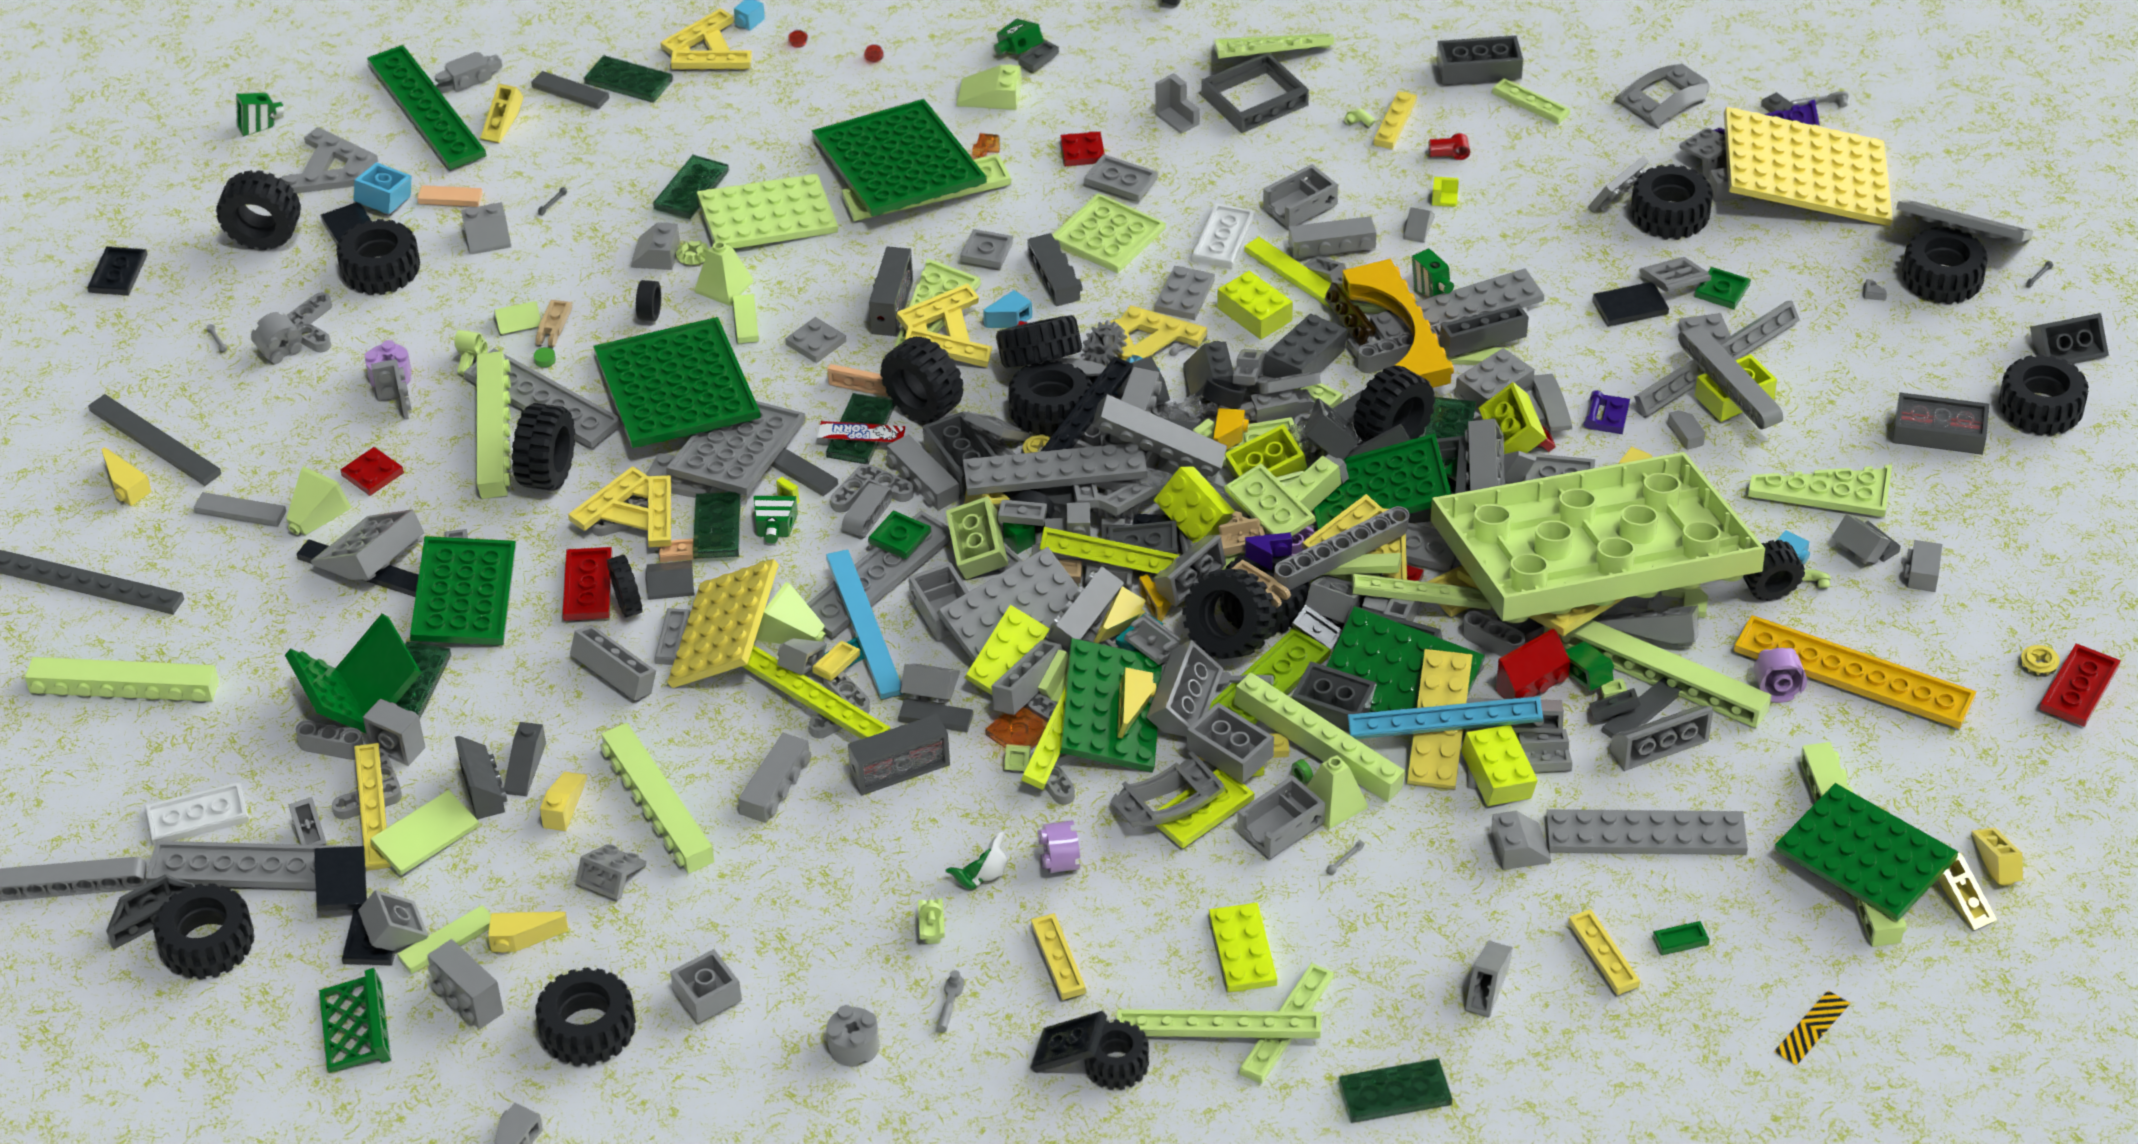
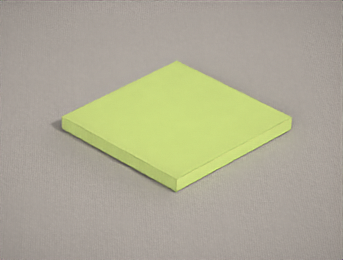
(1108, 233)

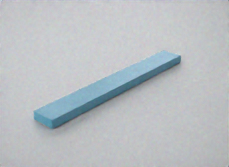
(864, 624)
(1445, 718)

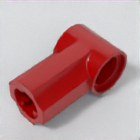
(1455, 146)

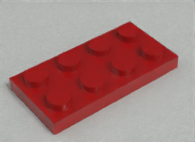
(587, 584)
(2080, 685)

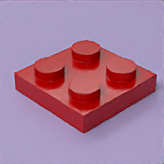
(1082, 148)
(372, 471)

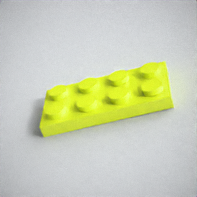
(1005, 647)
(1223, 806)
(1243, 947)

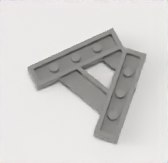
(316, 173)
(1125, 497)

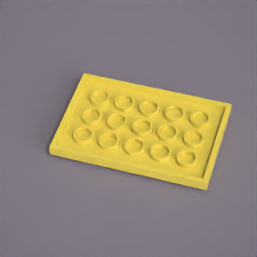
(723, 623)

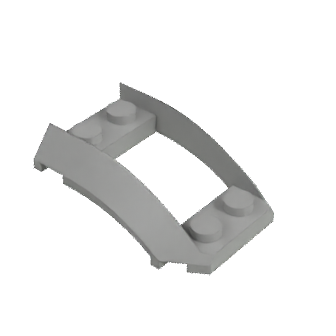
(1693, 90)
(1191, 771)

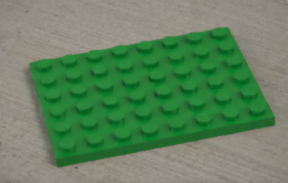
(898, 157)
(676, 382)

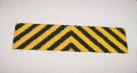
(1812, 1027)

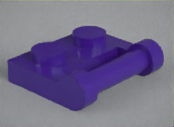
(1614, 415)

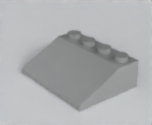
(370, 545)

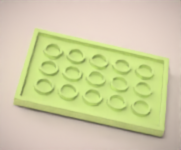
(767, 211)

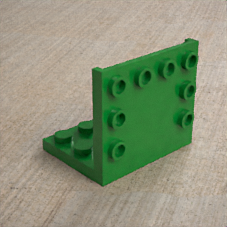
(371, 671)

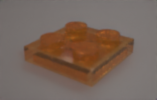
(1018, 729)

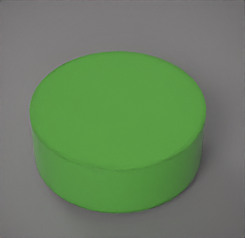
(544, 357)
(1302, 771)

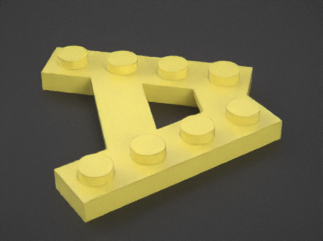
(718, 55)
(949, 307)
(1162, 329)
(610, 506)
(1355, 514)

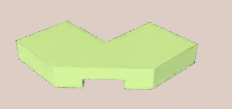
(1691, 598)

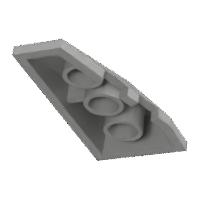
(1670, 626)

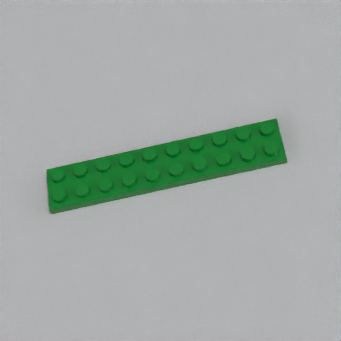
(426, 107)

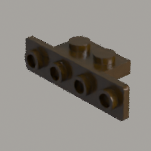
(1349, 315)

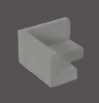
(1173, 105)

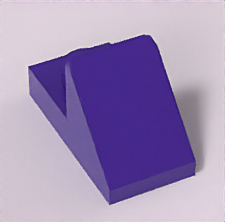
(1264, 547)

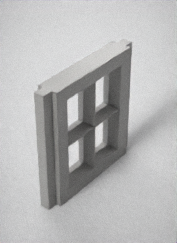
(1688, 267)

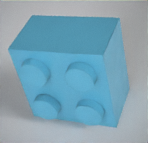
(382, 188)

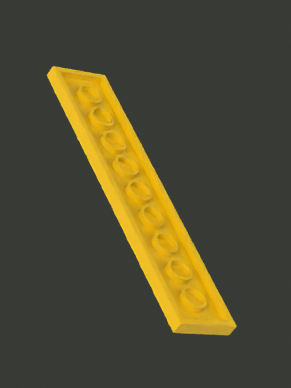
(1861, 672)

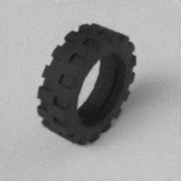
(624, 585)

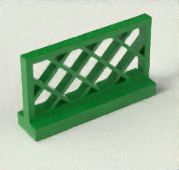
(374, 1013)

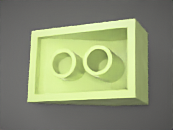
(992, 88)

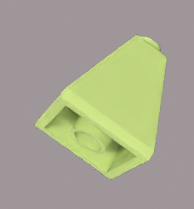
(722, 275)
(315, 502)
(789, 618)
(1338, 790)

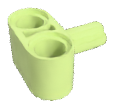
(468, 346)

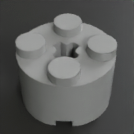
(276, 337)
(852, 1036)

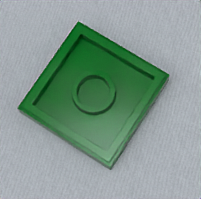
(1723, 288)
(899, 534)

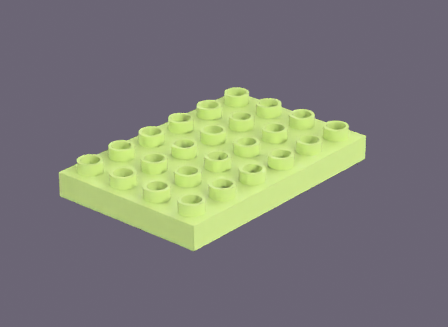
(1596, 536)

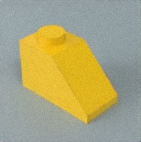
(1230, 426)

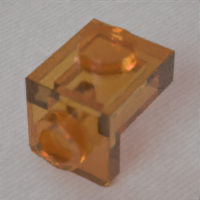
(985, 144)

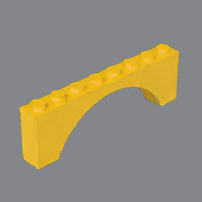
(1383, 286)

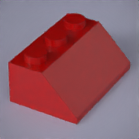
(1533, 667)

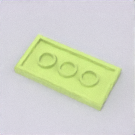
(1270, 501)
(424, 832)

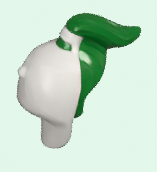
(986, 868)

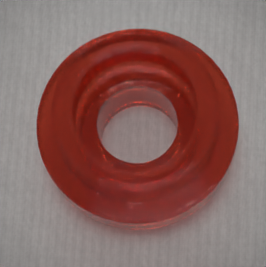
(798, 38)
(873, 53)

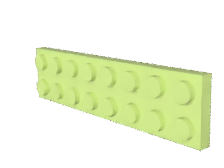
(991, 165)

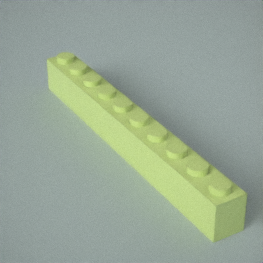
(1653, 663)
(1822, 770)

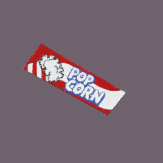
(860, 431)

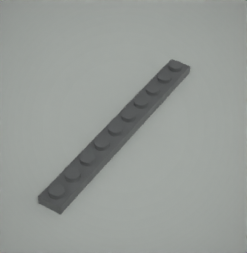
(90, 582)

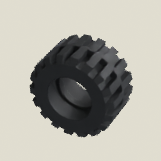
(1780, 572)
(1119, 1070)

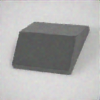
(670, 579)

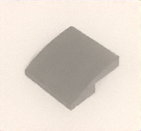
(1546, 751)

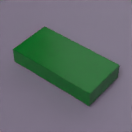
(1681, 938)

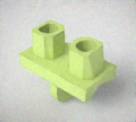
(931, 920)

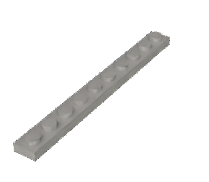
(1736, 345)

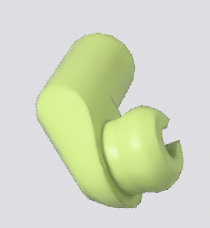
(1359, 115)
(1816, 575)

